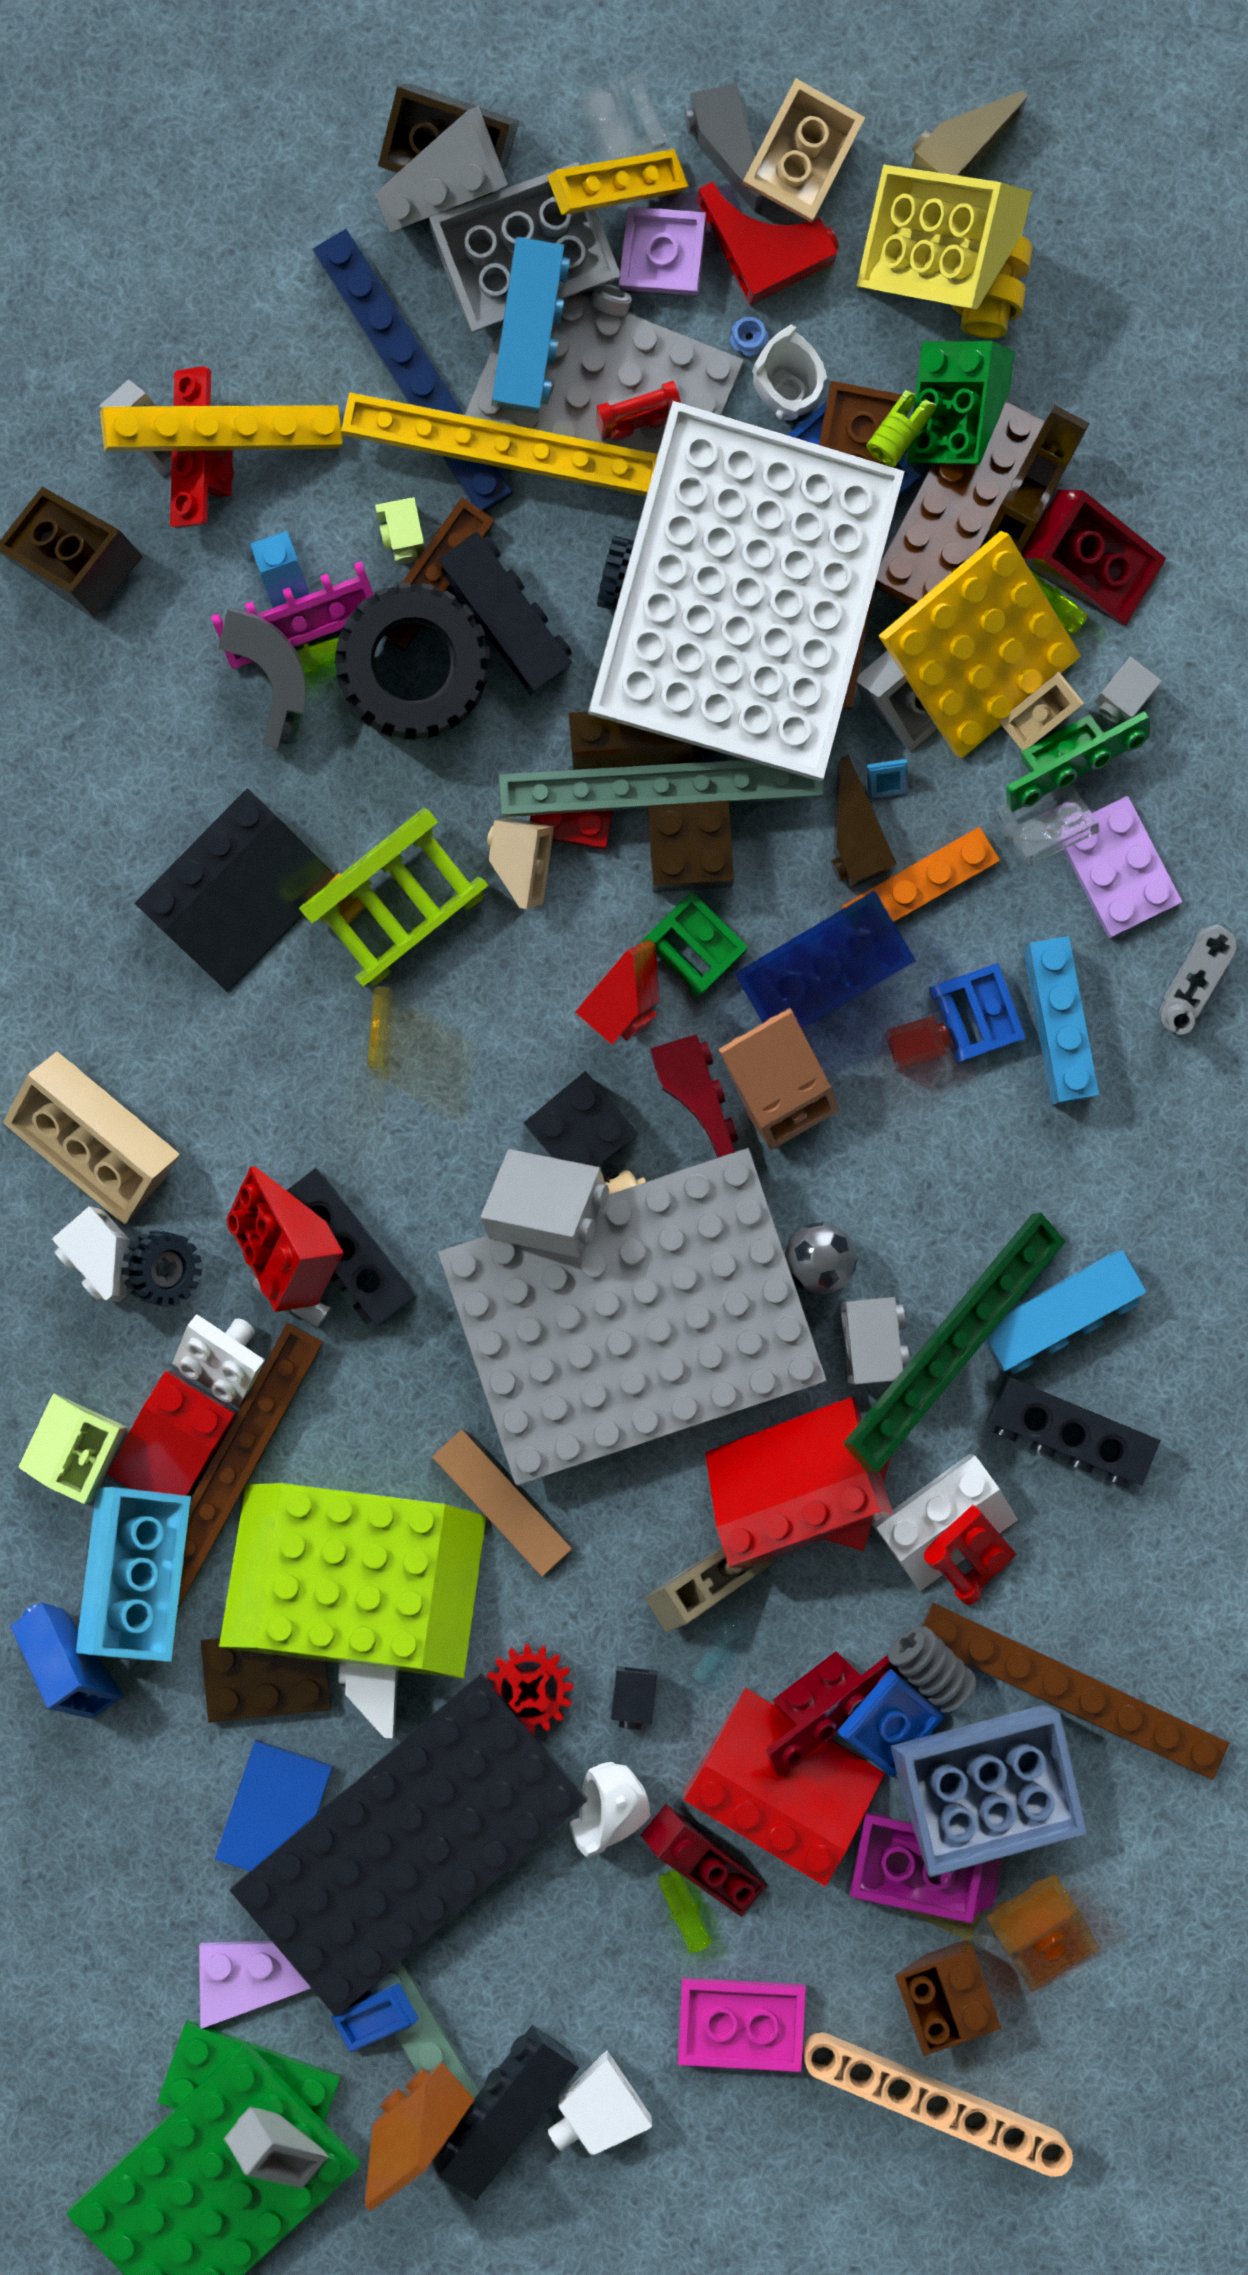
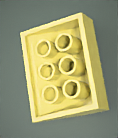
(940, 235)

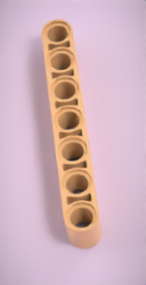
(949, 2119)

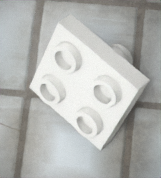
(219, 1358)

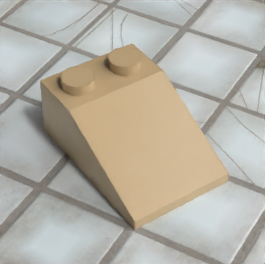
(803, 150)

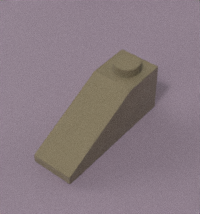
(964, 139)
(698, 1589)

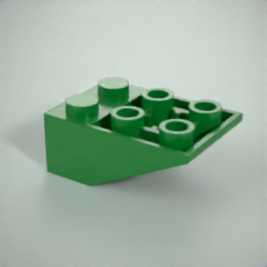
(970, 389)

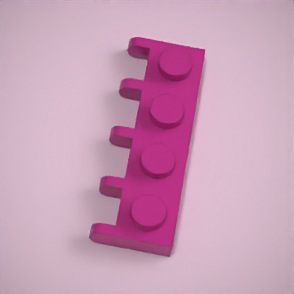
(309, 615)

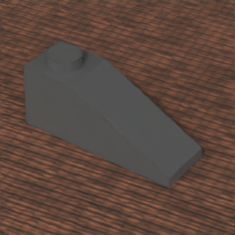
(724, 136)

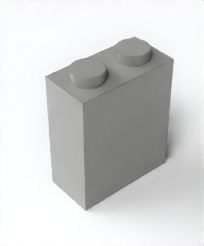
(545, 1203)

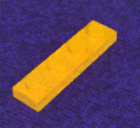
(617, 181)

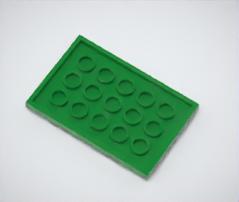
(184, 2198)

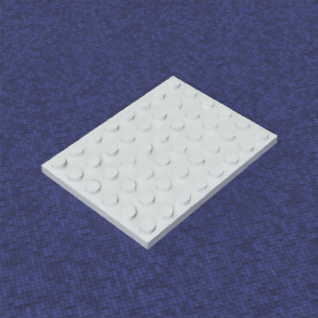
(746, 592)

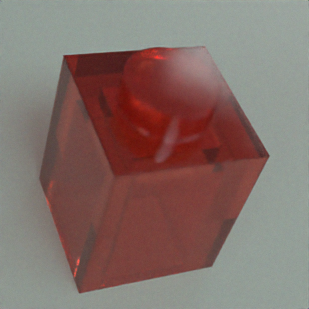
(917, 1042)

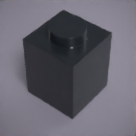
(633, 1697)

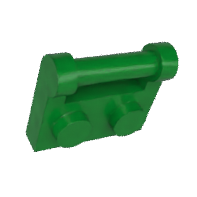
(704, 936)

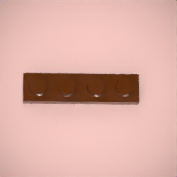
(458, 526)

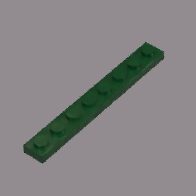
(953, 1343)

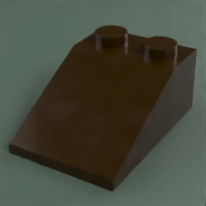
(69, 551)

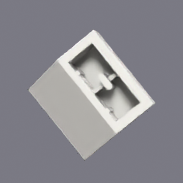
(95, 1249)

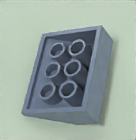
(989, 1789)

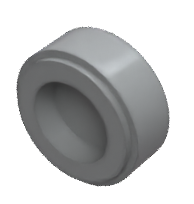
(611, 300)

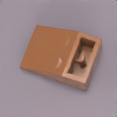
(779, 1079)

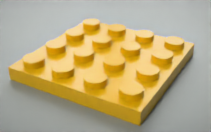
(980, 644)

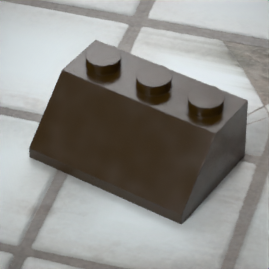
(423, 115)
(610, 744)

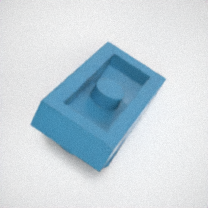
(279, 568)

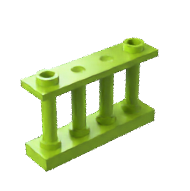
(388, 858)

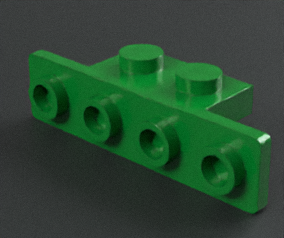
(1071, 753)

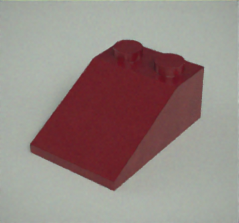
(1092, 555)

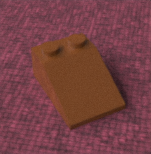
(412, 2130)

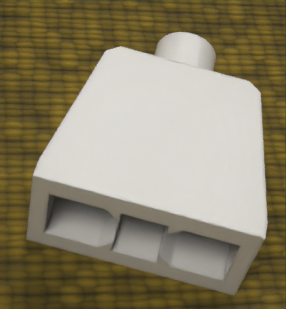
(600, 2109)

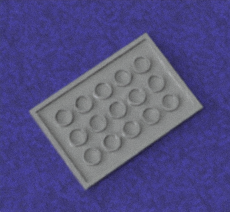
(613, 361)

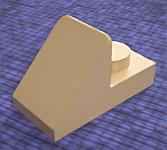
(1041, 712)

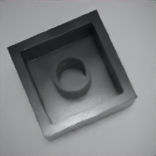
(581, 1124)

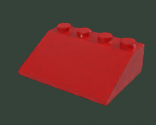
(792, 1486)
(798, 1816)

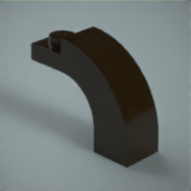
(1038, 476)

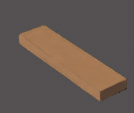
(502, 1502)

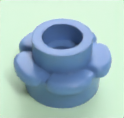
(746, 326)

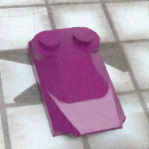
(893, 1873)

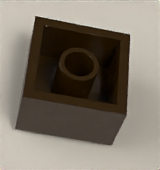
(690, 846)

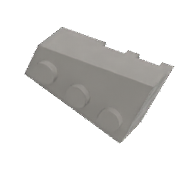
(444, 175)

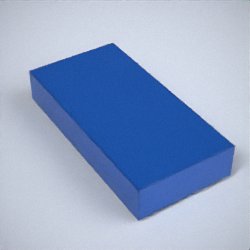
(375, 2017)

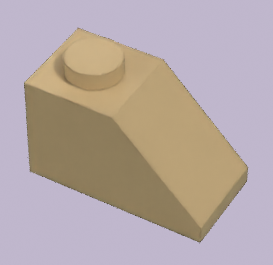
(521, 858)

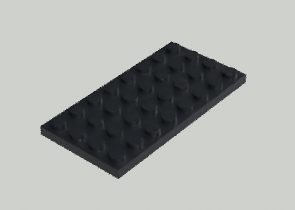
(408, 1844)

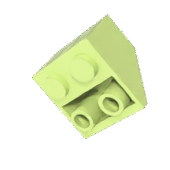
(72, 1449)

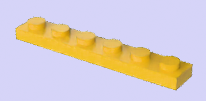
(220, 428)

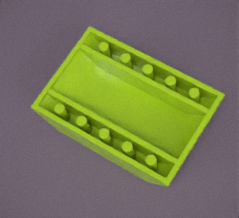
(354, 1579)

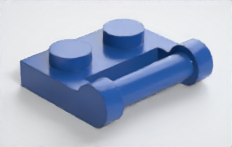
(990, 1009)

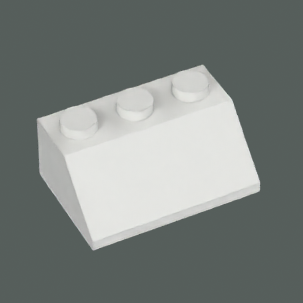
(934, 1509)

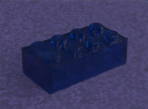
(828, 963)

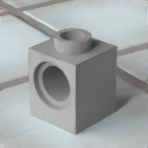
(1126, 692)

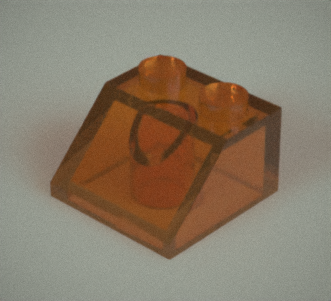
(1042, 1932)

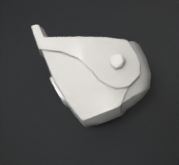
(789, 375)
(613, 1810)

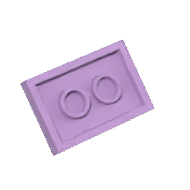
(1122, 870)

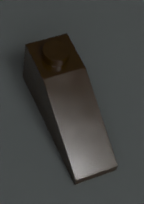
(858, 838)

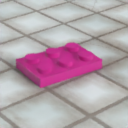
(741, 2024)

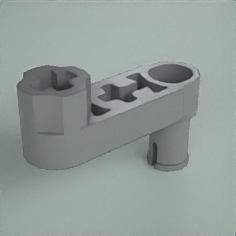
(1198, 959)

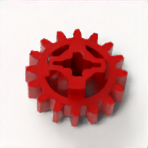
(544, 1700)

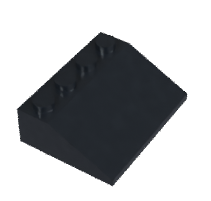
(235, 890)

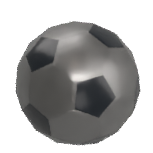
(821, 1258)

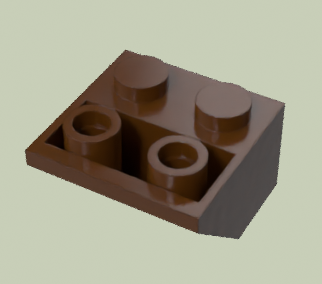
(947, 1998)

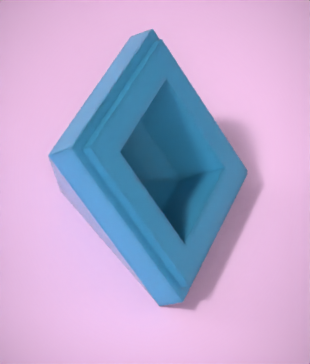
(887, 778)

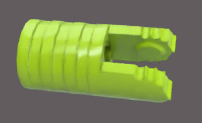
(898, 431)

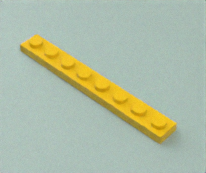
(498, 444)

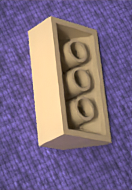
(90, 1137)

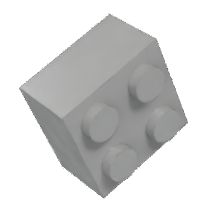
(873, 1340)

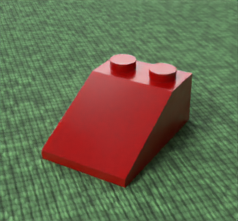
(172, 1438)

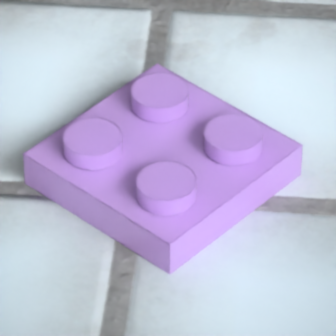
(663, 251)

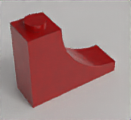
(764, 254)

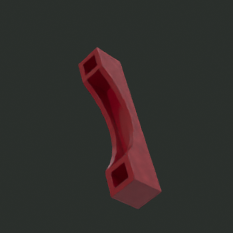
(685, 1076)

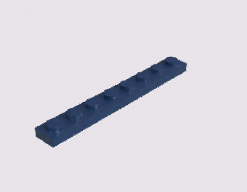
(402, 356)

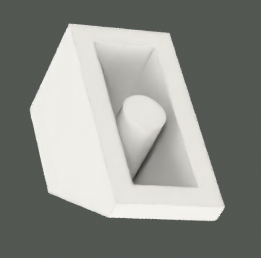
(373, 1693)

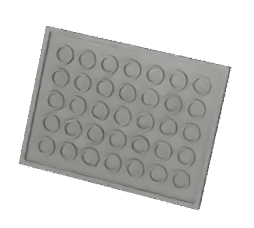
(649, 1332)

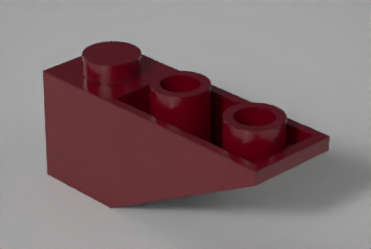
(702, 1860)

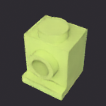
(402, 529)

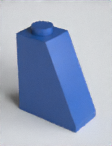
(65, 1678)

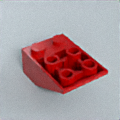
(283, 1243)

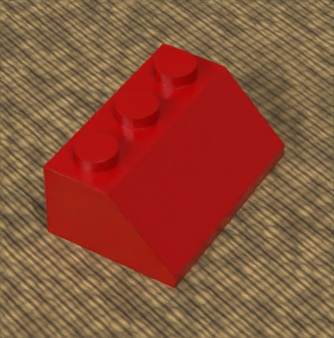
(625, 996)

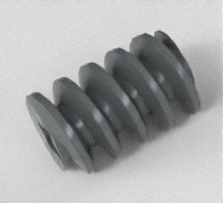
(933, 1668)

